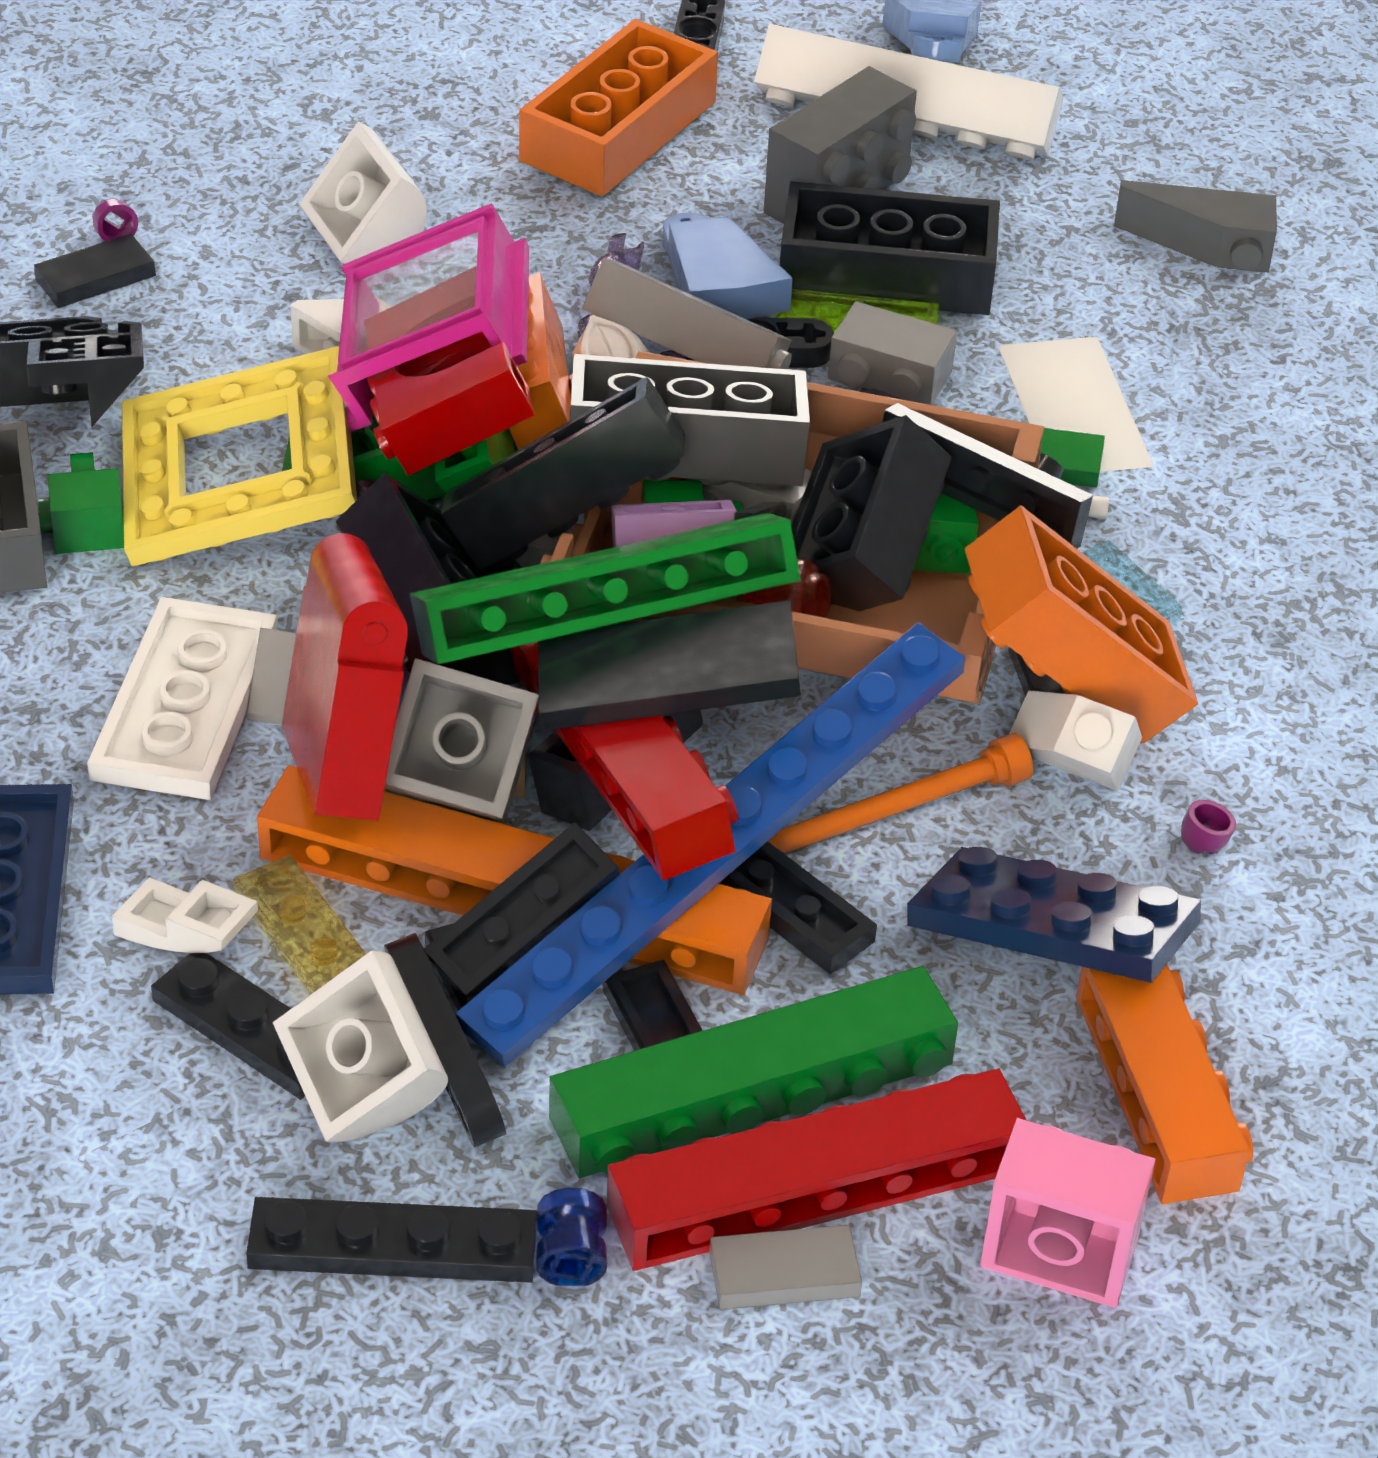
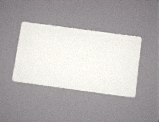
(1074, 389)

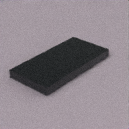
(668, 666)

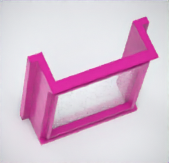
(427, 296)

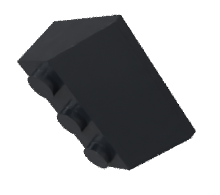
(870, 510)

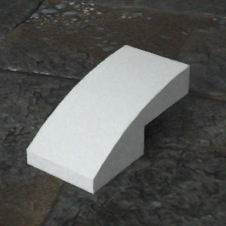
(181, 920)

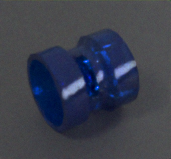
(571, 1235)

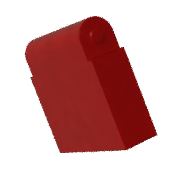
(345, 680)

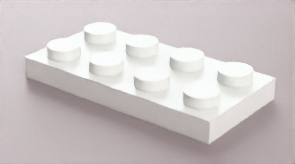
(181, 700)

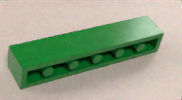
(604, 587)
(752, 1070)

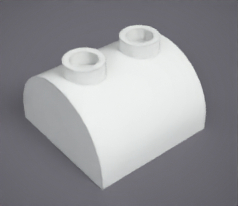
(364, 198)
(362, 1051)

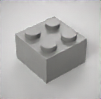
(460, 741)

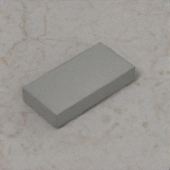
(785, 1267)

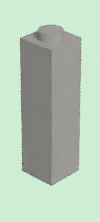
(682, 320)

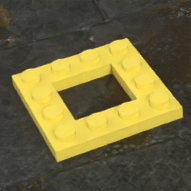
(319, 486)

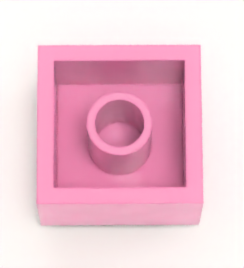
(1066, 1212)

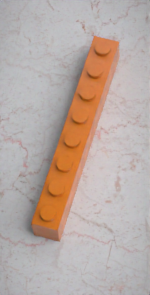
(459, 859)

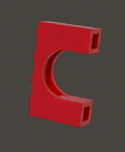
(447, 401)

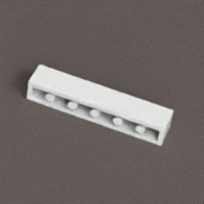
(948, 98)

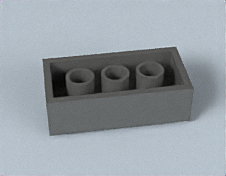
(734, 418)

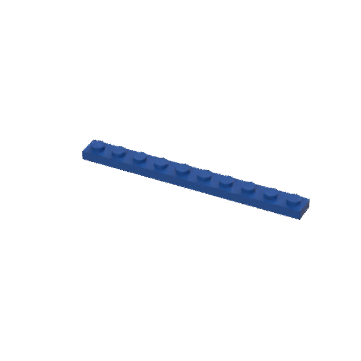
(767, 797)

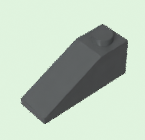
(1203, 223)

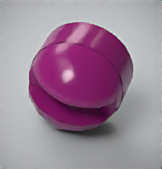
(107, 229)
(1207, 826)

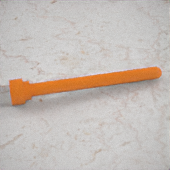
(1004, 761)

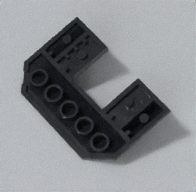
(68, 361)

